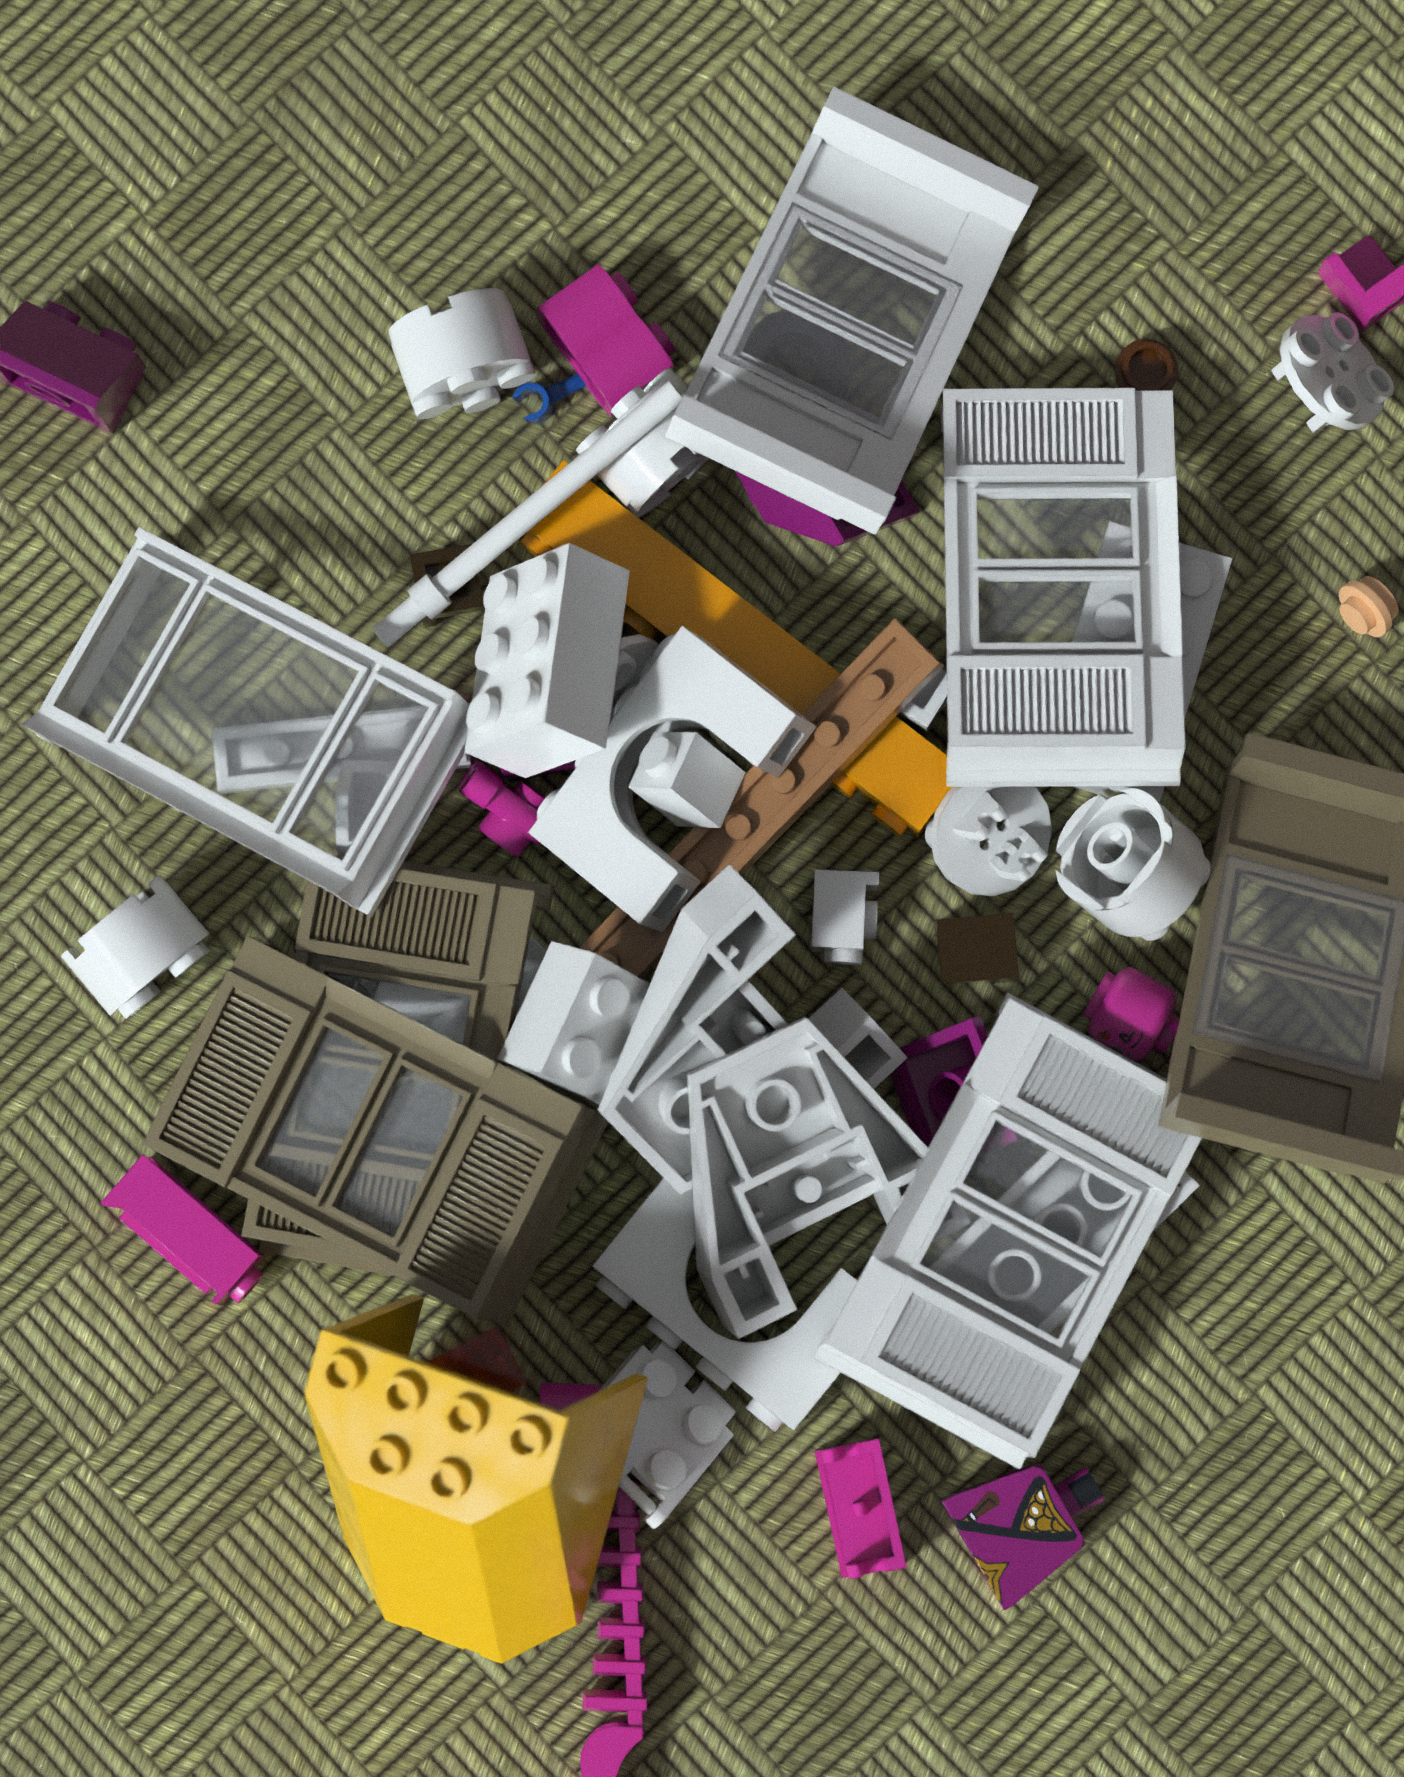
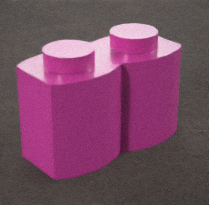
(604, 336)

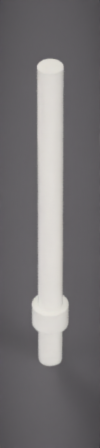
(432, 594)

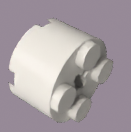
(461, 353)
(654, 462)
(1131, 863)
(137, 947)

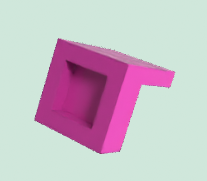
(1364, 282)

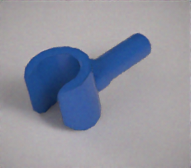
(550, 395)

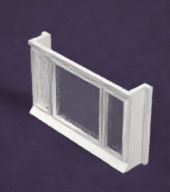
(257, 721)

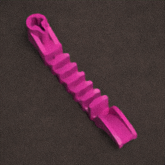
(612, 1741)

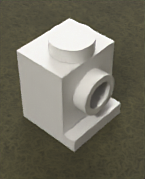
(843, 915)

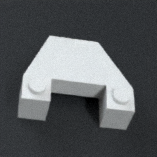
(708, 1008)
(776, 1146)

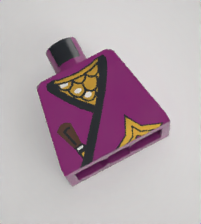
(1022, 1526)

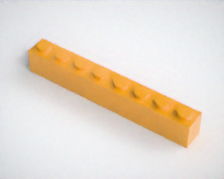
(670, 590)

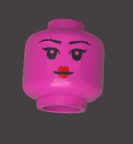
(1132, 1014)

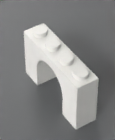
(593, 814)
(650, 1267)

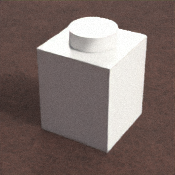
(686, 779)

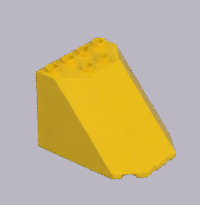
(460, 1497)

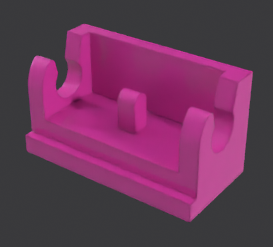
(860, 1508)

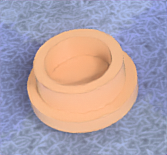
(1368, 606)

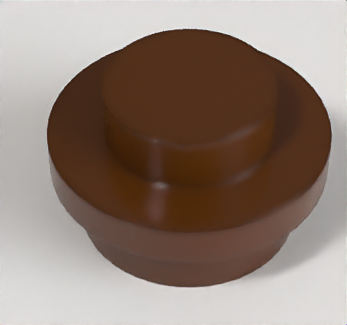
(1146, 366)

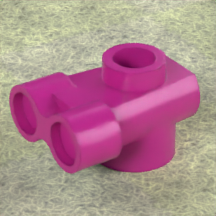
(510, 809)

